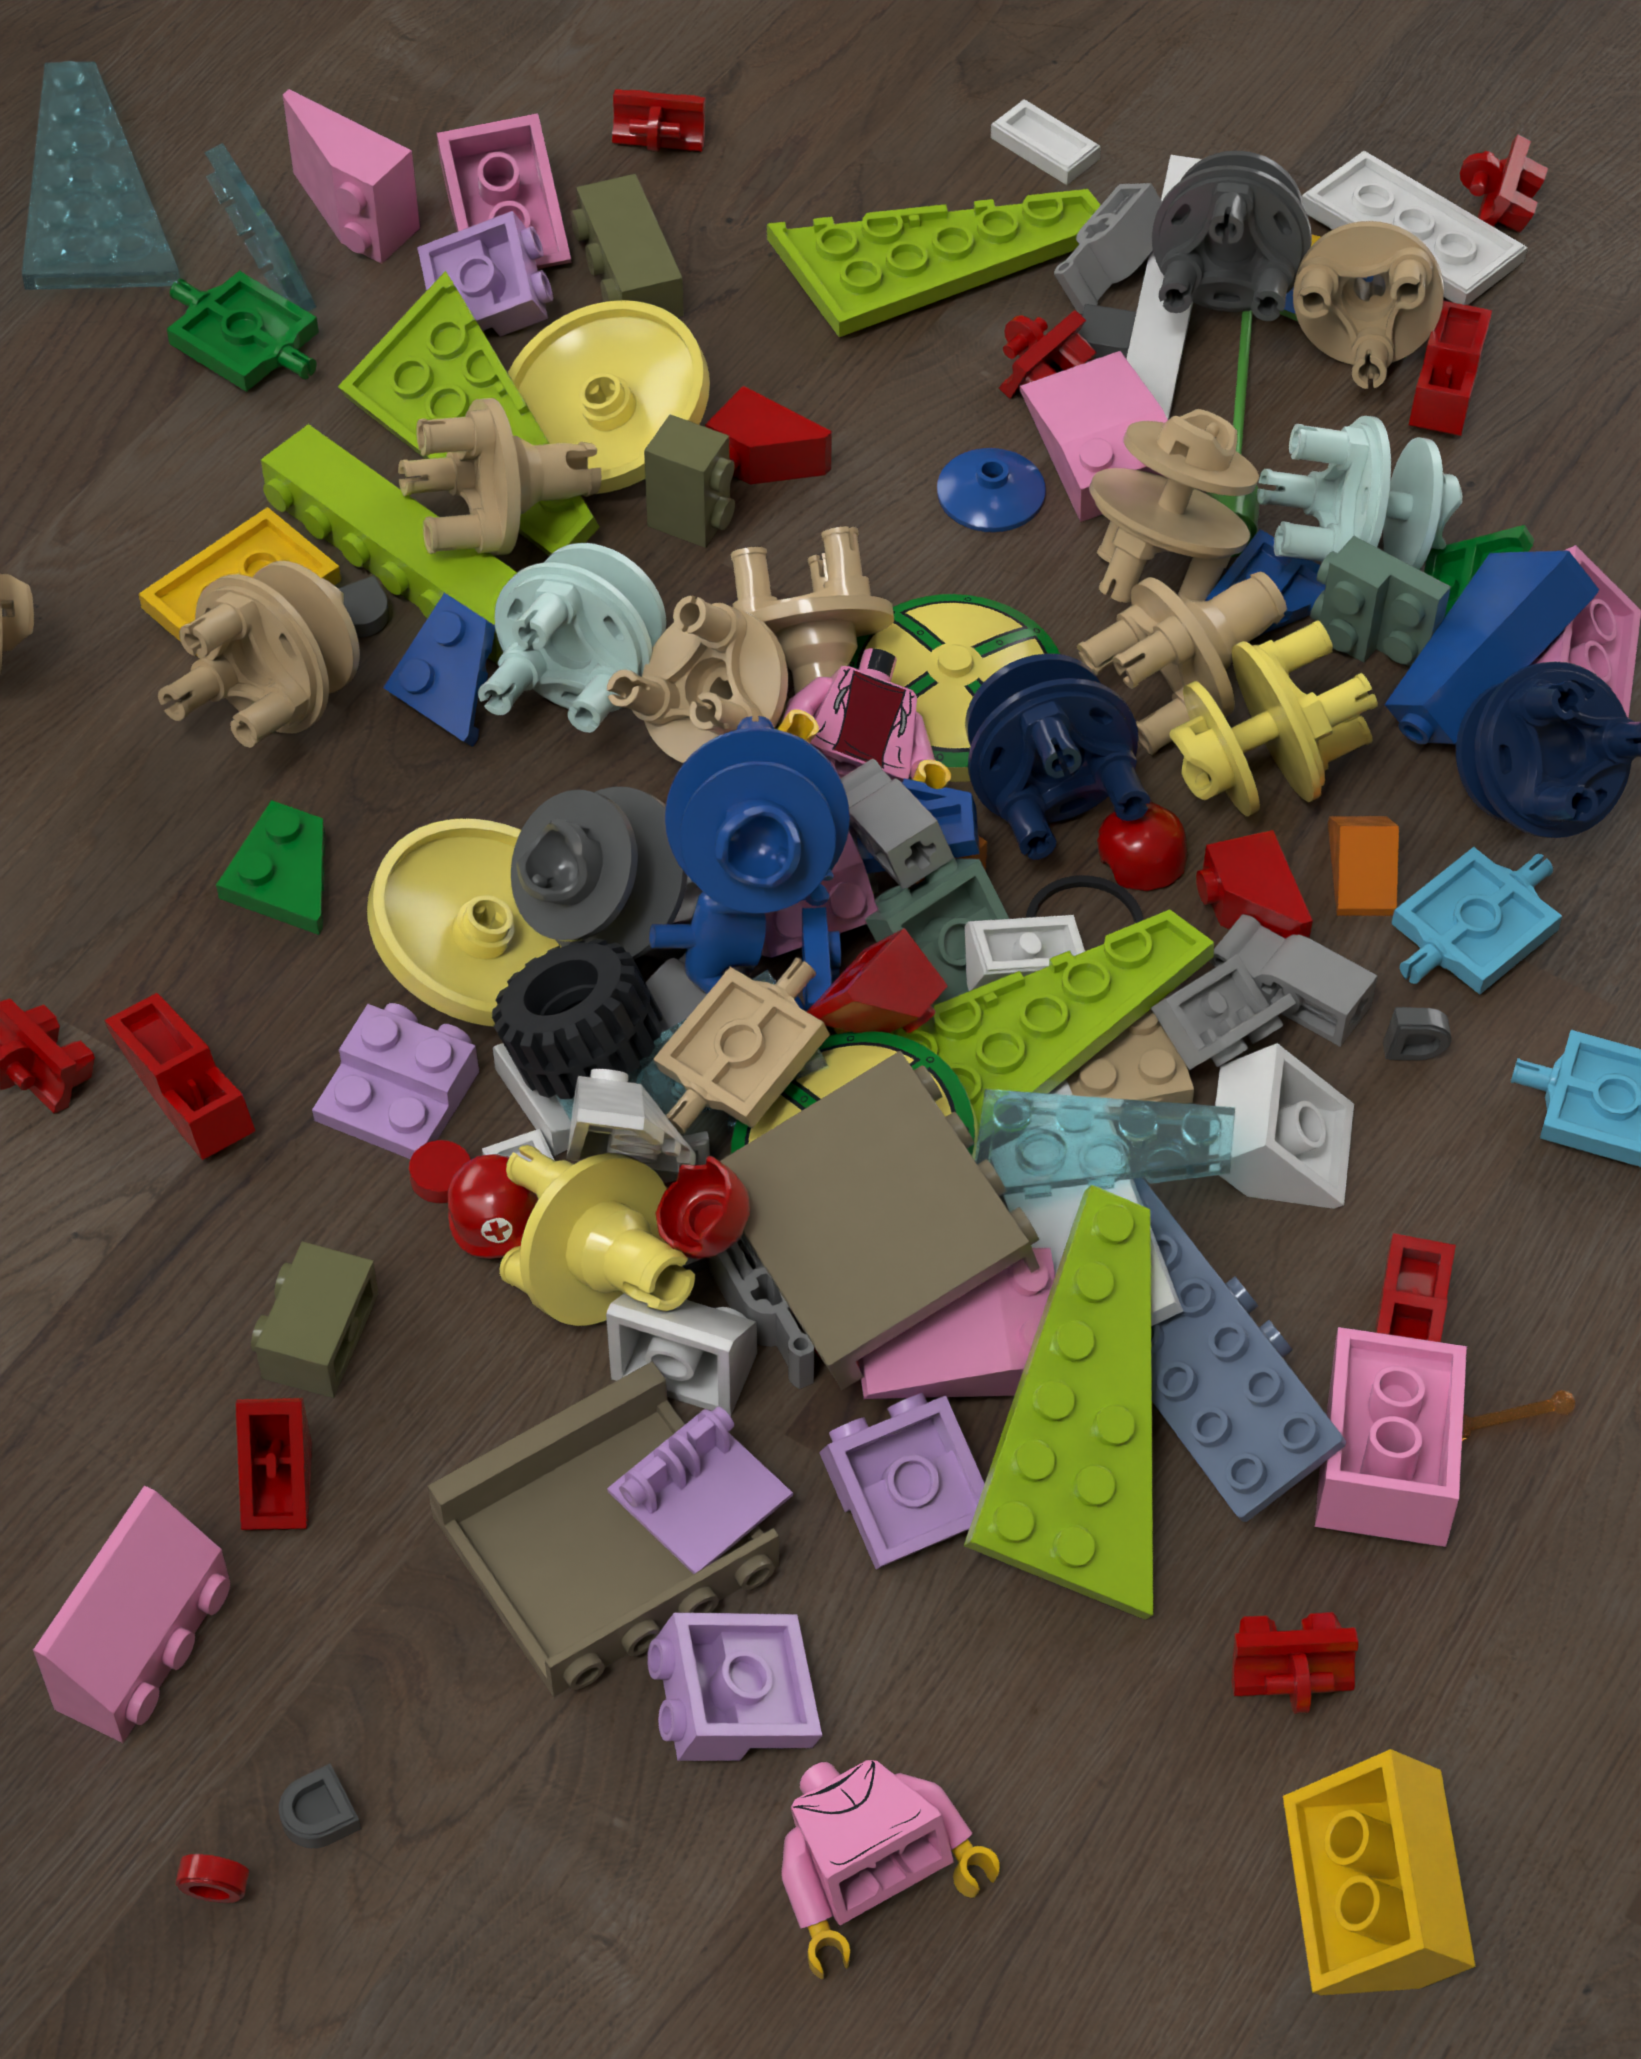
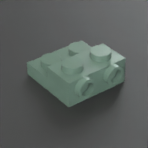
(1377, 603)
(937, 916)

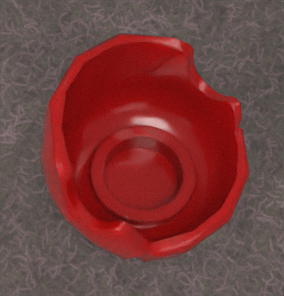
(1145, 850)
(703, 1210)

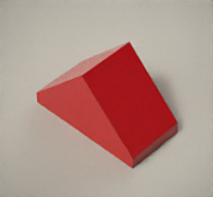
(273, 1463)

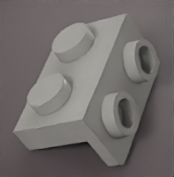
(1217, 1012)

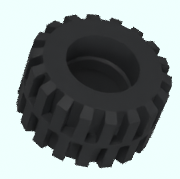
(576, 1014)

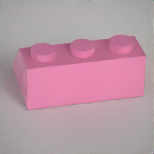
(1601, 635)
(132, 1618)

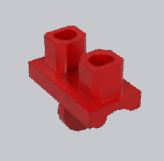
(658, 120)
(1506, 184)
(1038, 350)
(35, 1060)
(1294, 1661)

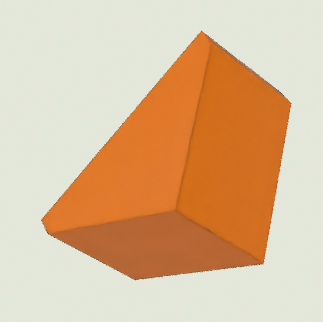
(1364, 864)

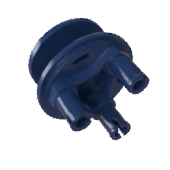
(1051, 748)
(1547, 750)

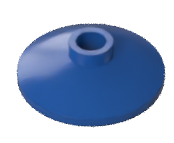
(991, 490)

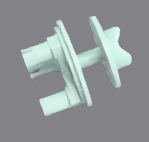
(1360, 496)
(573, 628)

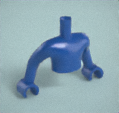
(721, 938)

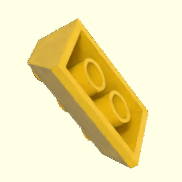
(1378, 1878)

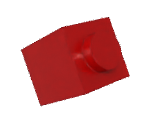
(771, 440)
(1253, 880)
(882, 989)

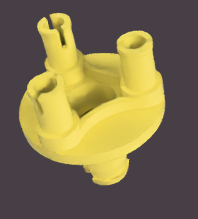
(593, 1238)

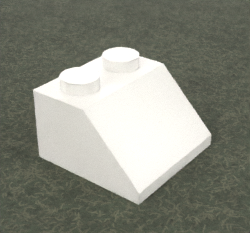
(1287, 1130)
(694, 1346)

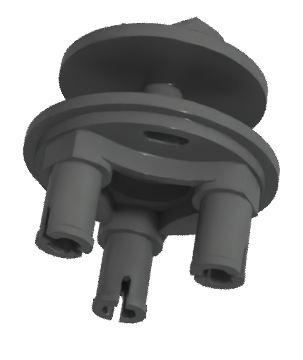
(1231, 236)
(599, 870)

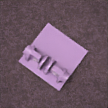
(700, 1490)

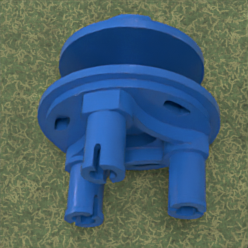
(757, 817)

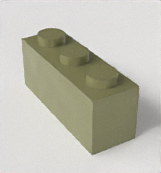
(626, 244)

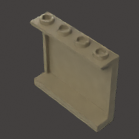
(875, 1212)
(563, 1555)

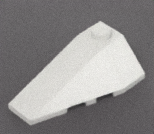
(623, 1120)

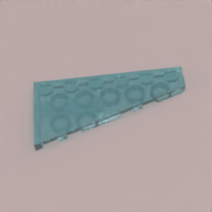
(87, 198)

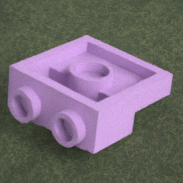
(493, 272)
(397, 1080)
(905, 1478)
(733, 1685)

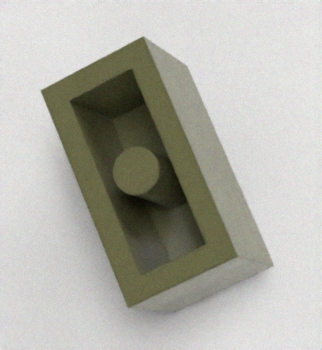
(688, 481)
(315, 1319)

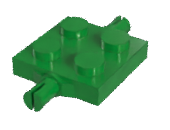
(242, 330)

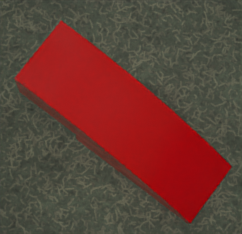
(1450, 368)
(181, 1075)
(1415, 1288)

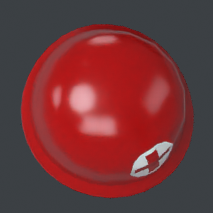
(487, 1207)

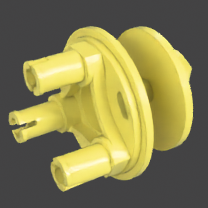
(1296, 727)

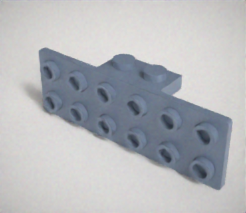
(1227, 1381)

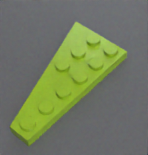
(924, 254)
(435, 369)
(1051, 1022)
(1077, 1445)

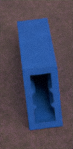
(1491, 631)

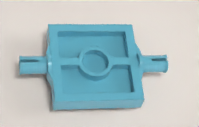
(1476, 919)
(1591, 1097)

